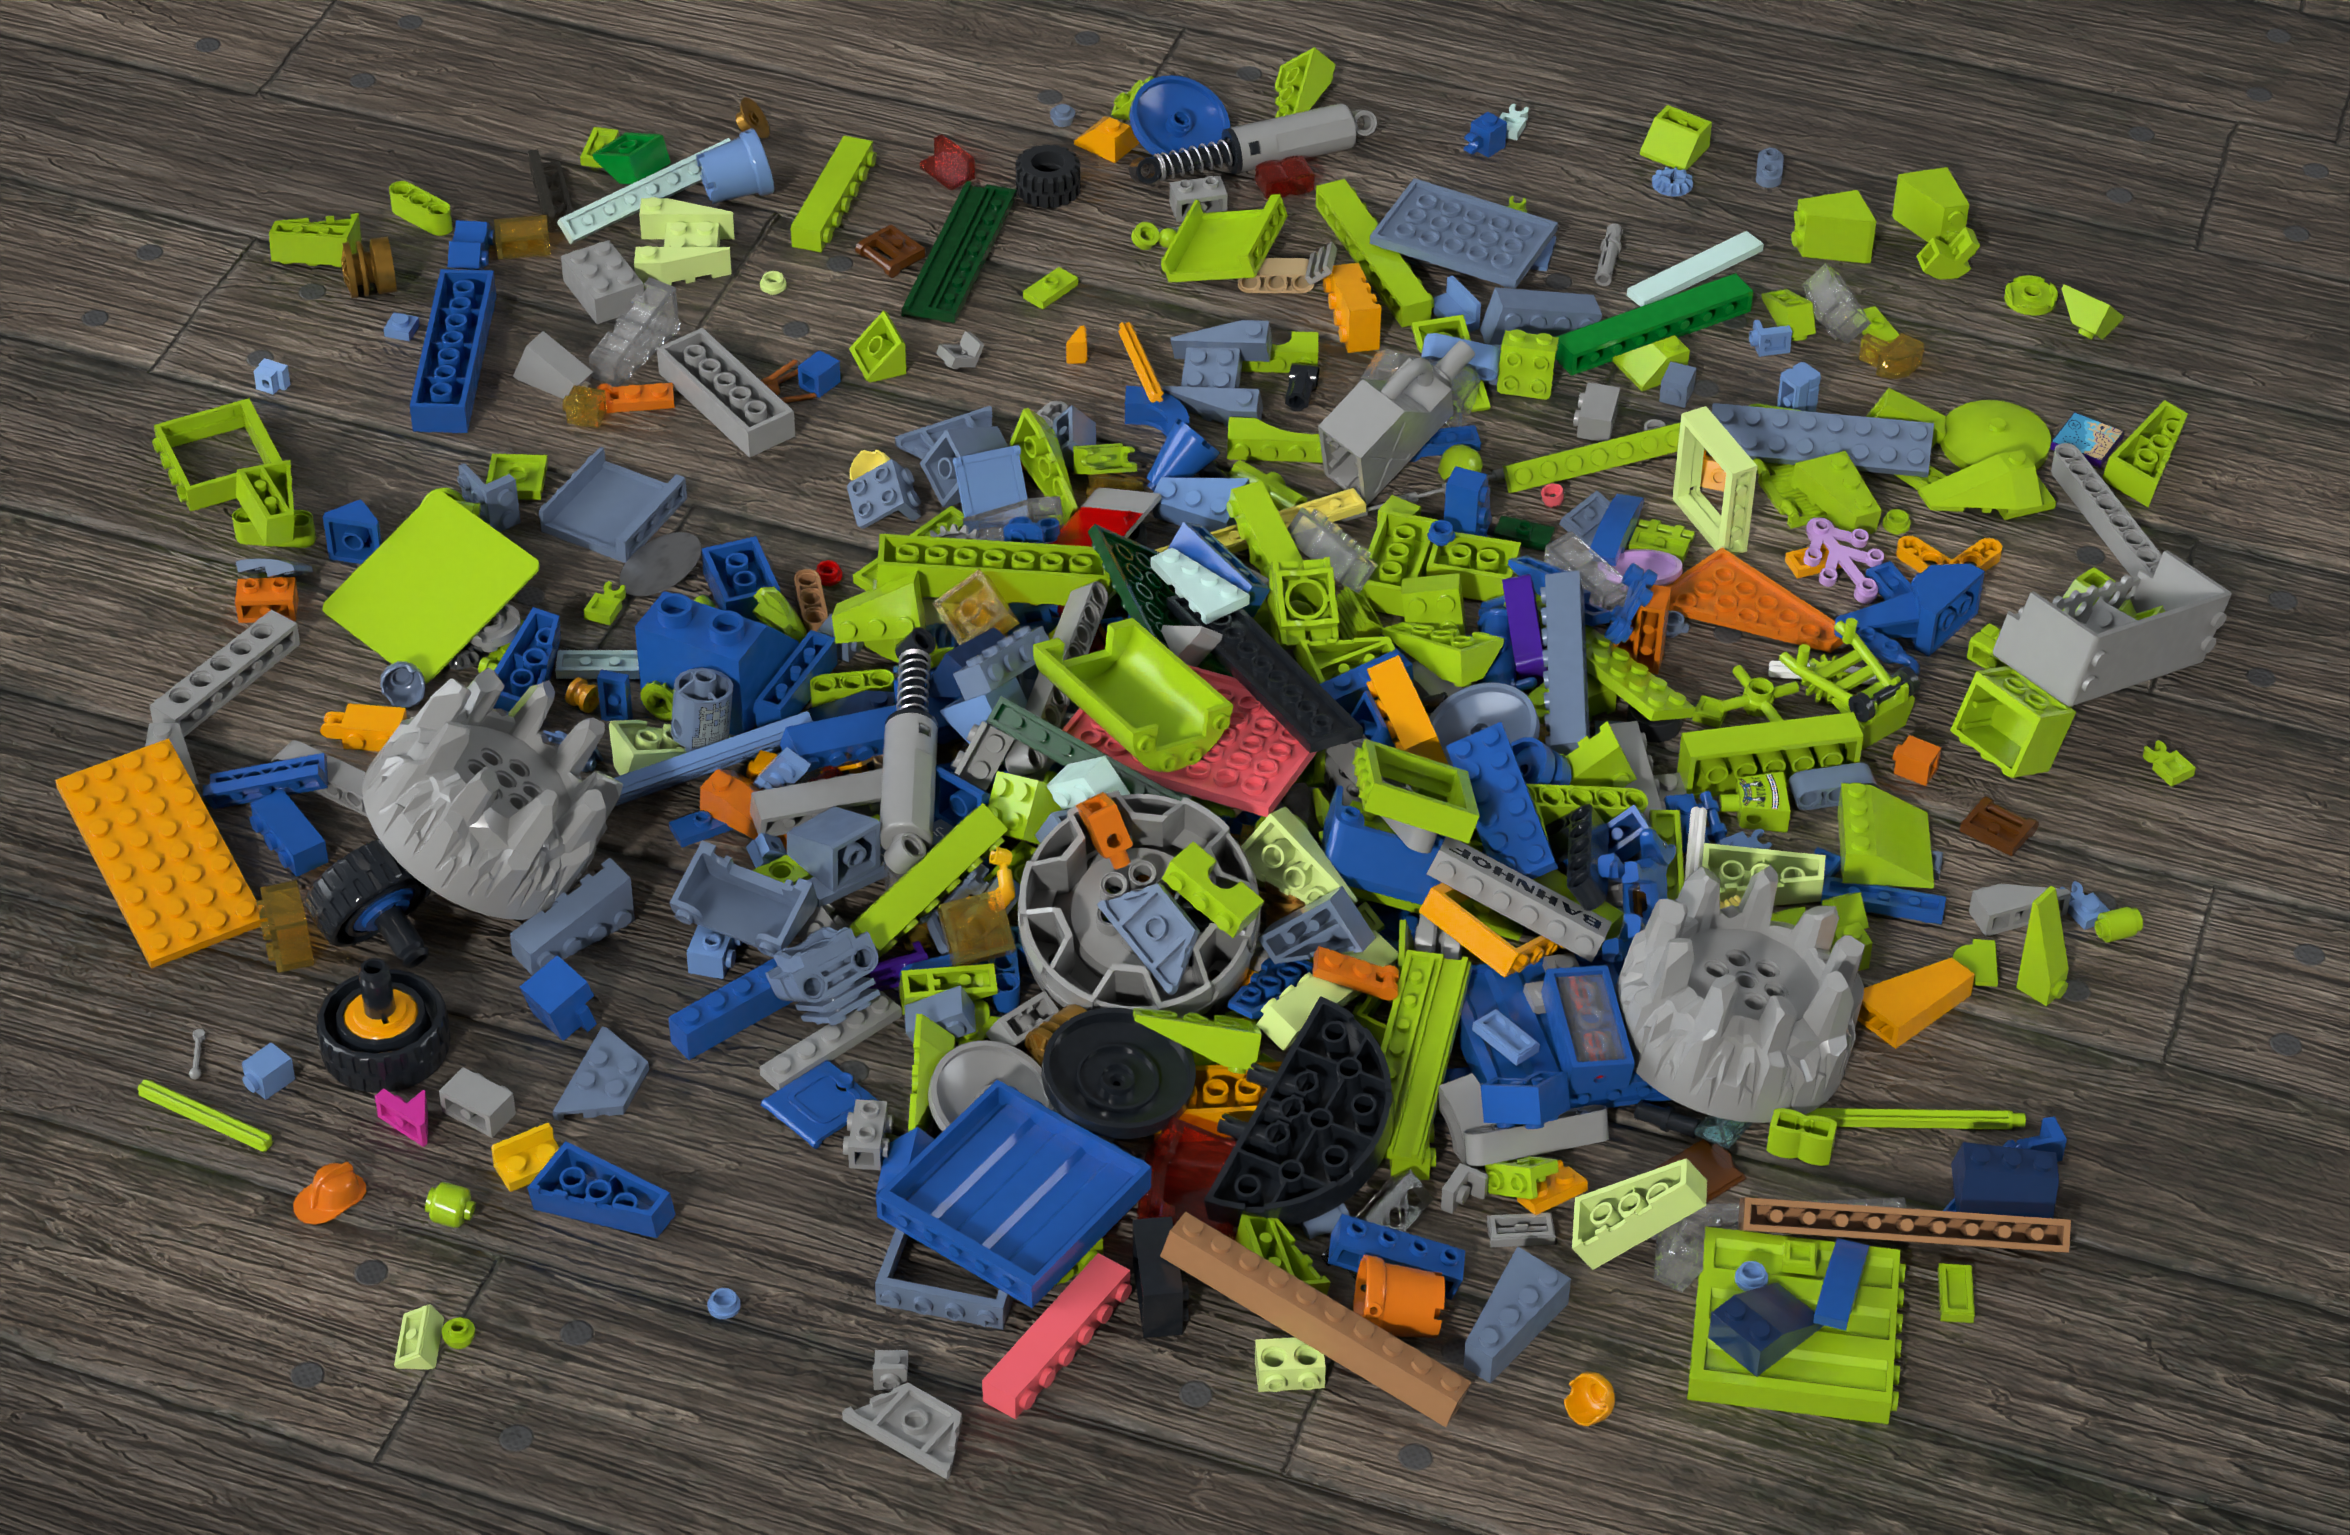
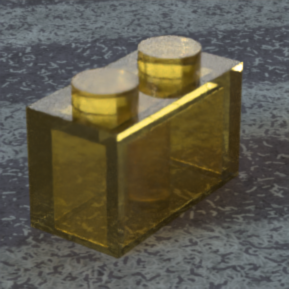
(522, 237)

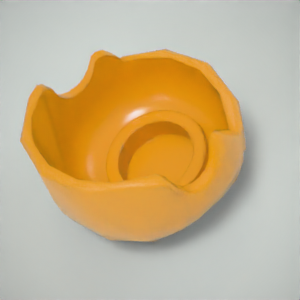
(1590, 1399)

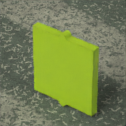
(1405, 942)

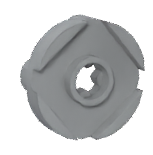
(504, 629)

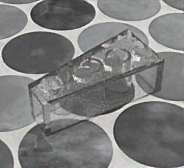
(637, 334)

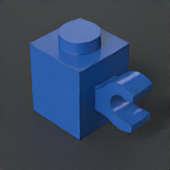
(1486, 135)

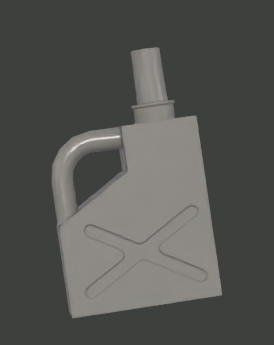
(1388, 422)

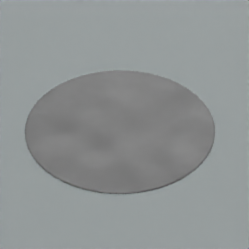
(660, 564)

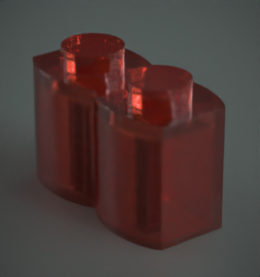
(1285, 177)

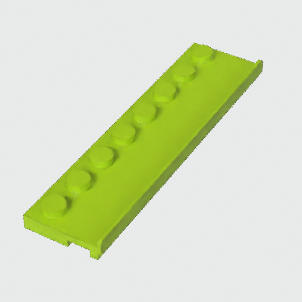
(1420, 1045)

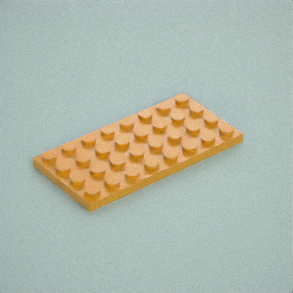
(160, 852)

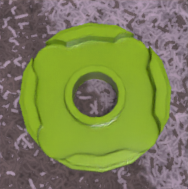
(2040, 304)

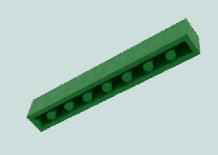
(1653, 322)

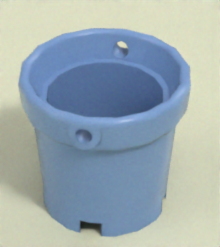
(736, 169)

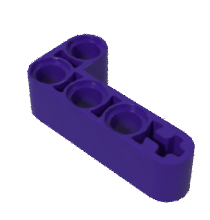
(1524, 627)

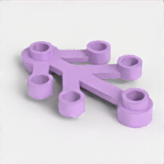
(1821, 532)

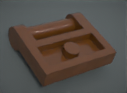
(894, 244)
(1998, 826)

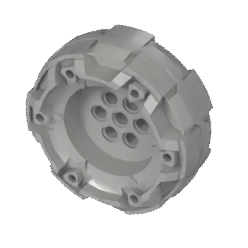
(1089, 956)

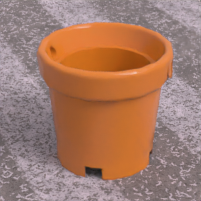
(1399, 1298)

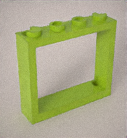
(204, 425)
(1451, 819)

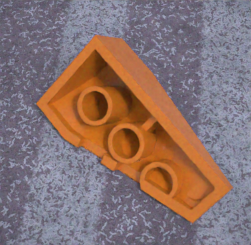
(728, 799)

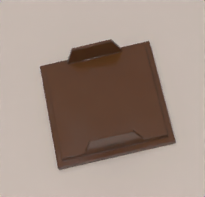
(1713, 1164)

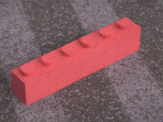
(1056, 1336)

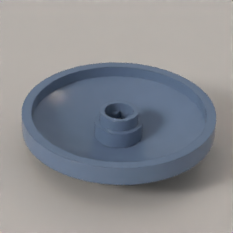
(1482, 707)

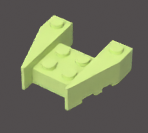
(690, 241)

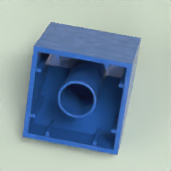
(692, 635)

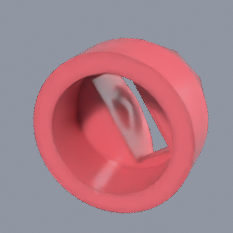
(1551, 489)

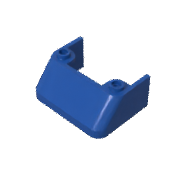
(1375, 858)

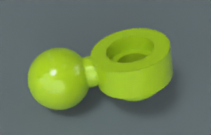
(1152, 236)

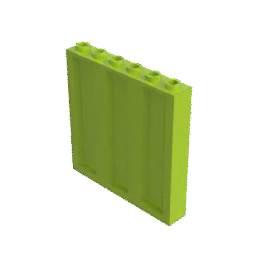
(1831, 1371)

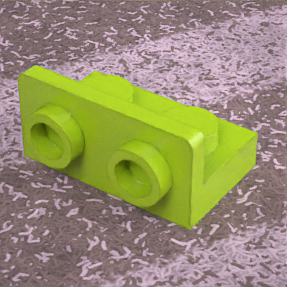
(1519, 1176)

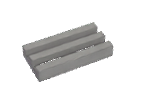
(1322, 261)
(1521, 1234)

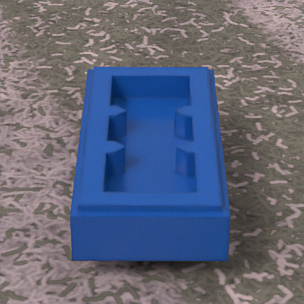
(696, 828)

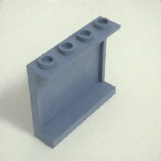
(610, 507)

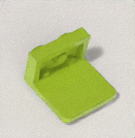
(1527, 364)

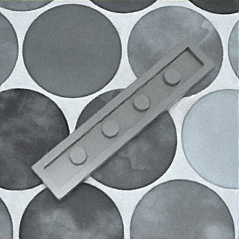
(830, 1042)

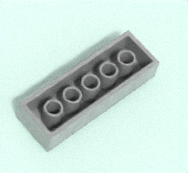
(726, 392)

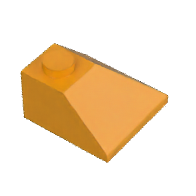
(1108, 139)

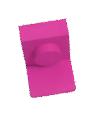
(408, 1117)

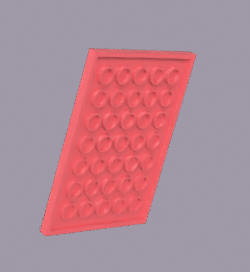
(1245, 768)

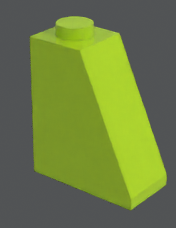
(1900, 407)

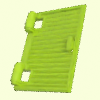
(1783, 496)

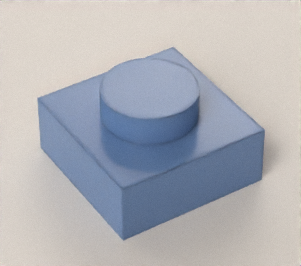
(401, 326)

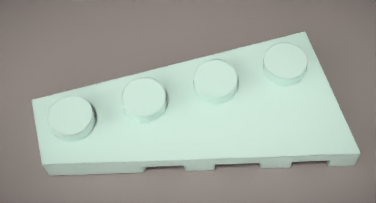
(1199, 586)

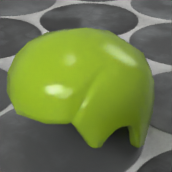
(1459, 456)

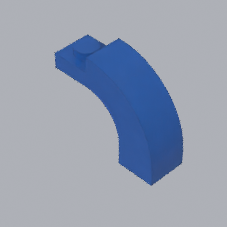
(1158, 415)

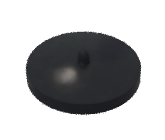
(1116, 1074)

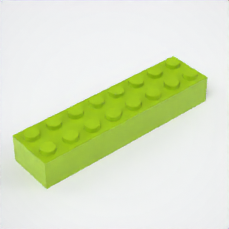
(1018, 569)

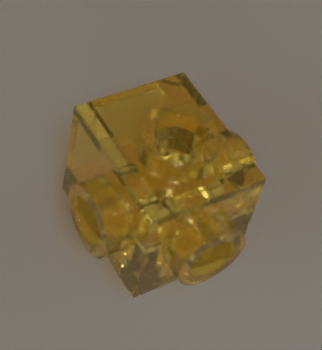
(585, 406)

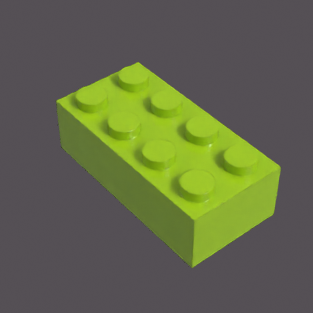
(1401, 552)

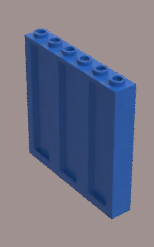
(1492, 991)
(1014, 1192)

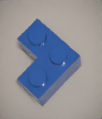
(1525, 1100)

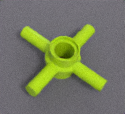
(1757, 696)

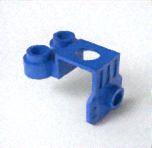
(1023, 530)

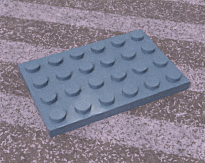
(1464, 233)

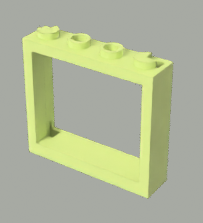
(1731, 529)

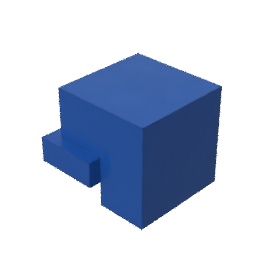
(559, 998)

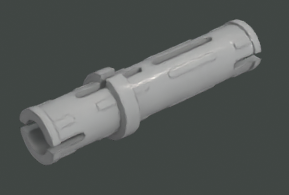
(1610, 249)

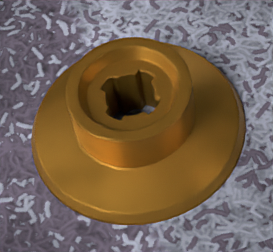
(752, 117)

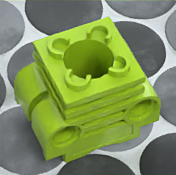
(1311, 585)

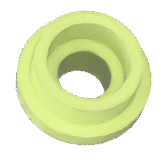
(773, 283)

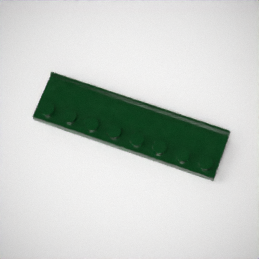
(959, 253)

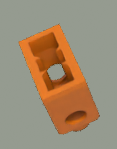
(1102, 820)

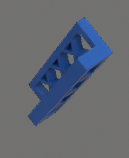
(258, 781)

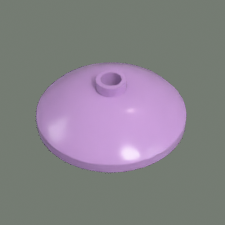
(1664, 564)

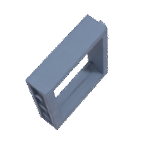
(934, 1300)

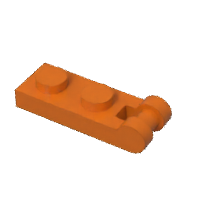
(638, 397)
(1356, 973)

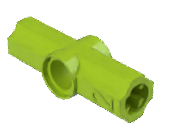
(1281, 494)

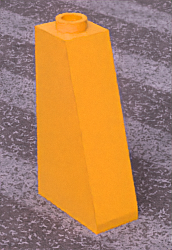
(1914, 1000)

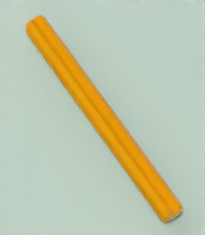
(1141, 362)

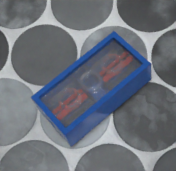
(1587, 1028)

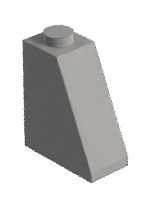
(551, 367)

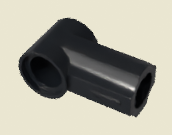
(1302, 381)

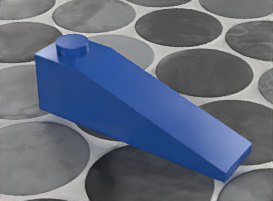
(1266, 985)

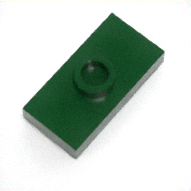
(1530, 534)

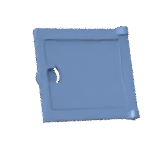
(990, 480)

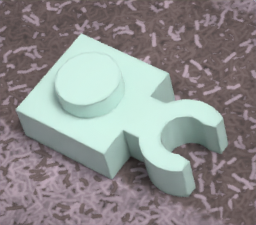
(1515, 121)

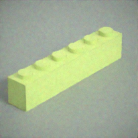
(1288, 1014)

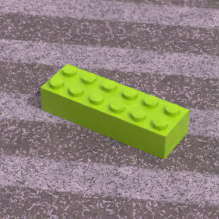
(1720, 756)
(930, 877)

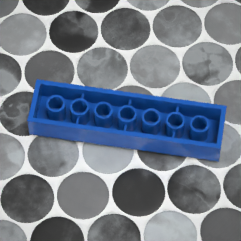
(453, 351)

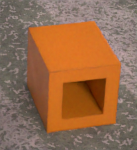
(1916, 760)

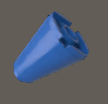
(1181, 455)

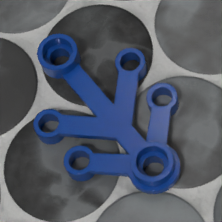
(1637, 595)

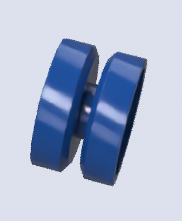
(1540, 763)

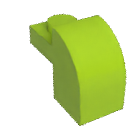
(1950, 260)

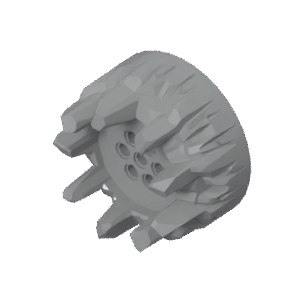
(487, 802)
(1738, 1005)

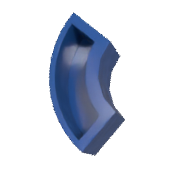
(470, 245)

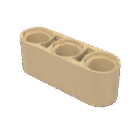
(1278, 276)

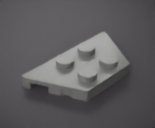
(912, 1425)

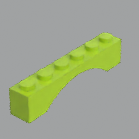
(1262, 442)

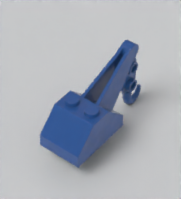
(1930, 614)

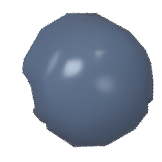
(403, 684)

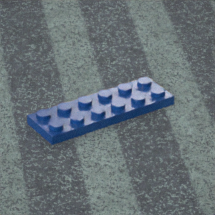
(1508, 817)

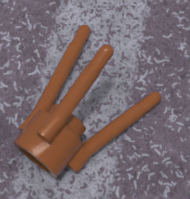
(772, 383)

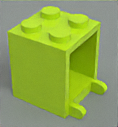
(1022, 804)

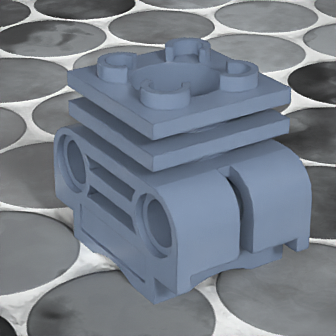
(826, 974)

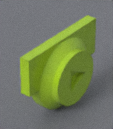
(1981, 960)

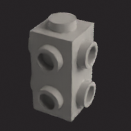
(868, 1134)

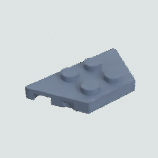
(923, 439)
(1155, 931)
(604, 1079)

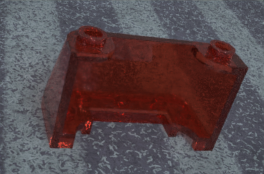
(1182, 1172)

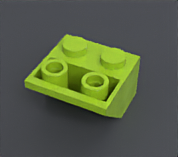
(1676, 138)

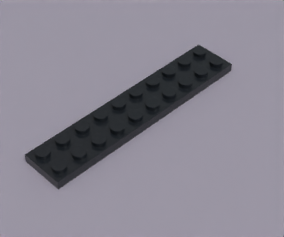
(1275, 679)

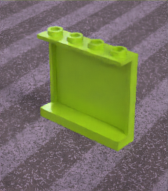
(1223, 243)

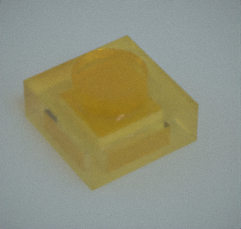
(921, 934)

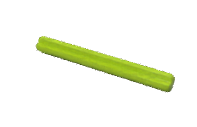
(205, 1115)

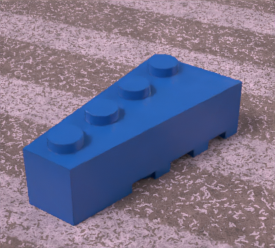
(528, 657)
(600, 1193)

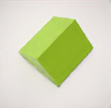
(880, 350)

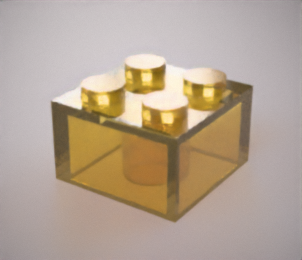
(975, 608)
(285, 926)
(976, 928)

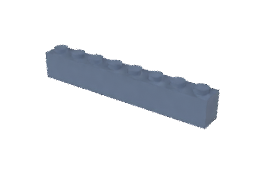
(1565, 661)

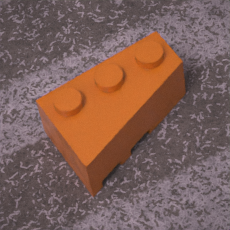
(1649, 631)

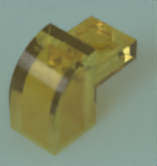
(1892, 359)

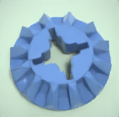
(1682, 185)

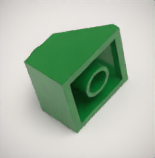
(633, 156)

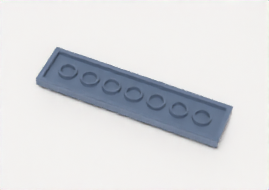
(1798, 436)

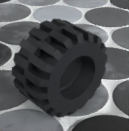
(1048, 176)

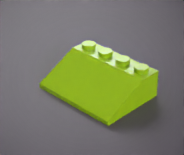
(1883, 839)

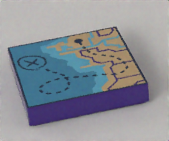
(2090, 436)

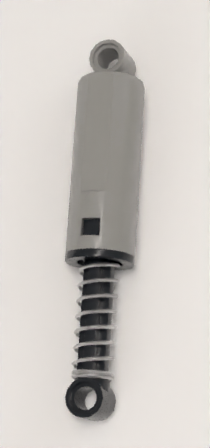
(1247, 145)
(909, 759)

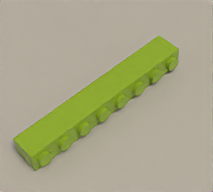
(1382, 267)

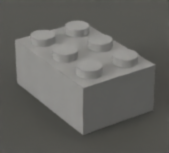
(601, 280)

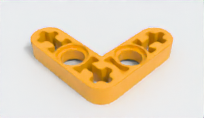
(1915, 553)

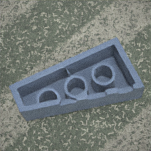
(1537, 313)
(576, 919)
(1515, 1313)

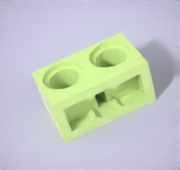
(1288, 1365)

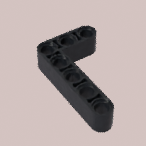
(1582, 840)

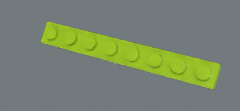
(1592, 458)

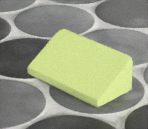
(419, 1339)

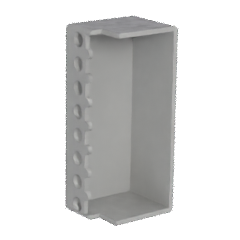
(2080, 665)

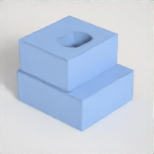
(271, 376)

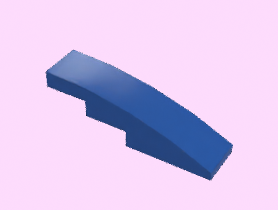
(1617, 527)
(1538, 569)
(1841, 1284)

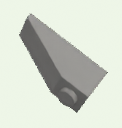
(2008, 906)

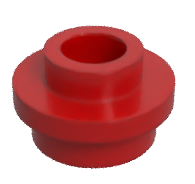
(829, 572)

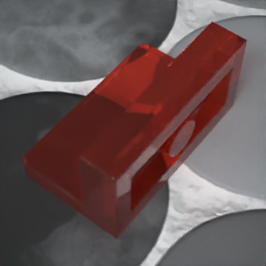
(949, 164)

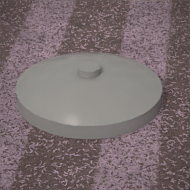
(972, 1069)

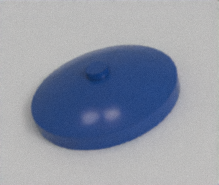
(1176, 114)

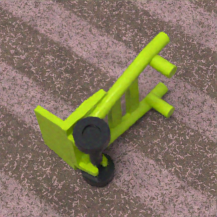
(1874, 719)

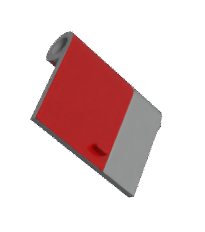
(1111, 509)

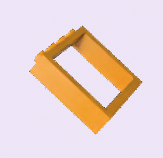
(1444, 911)

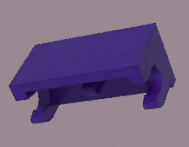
(887, 972)

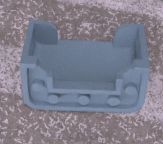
(742, 902)

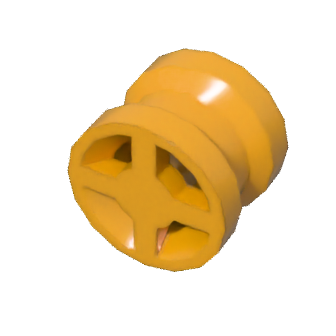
(583, 695)

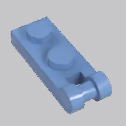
(782, 770)

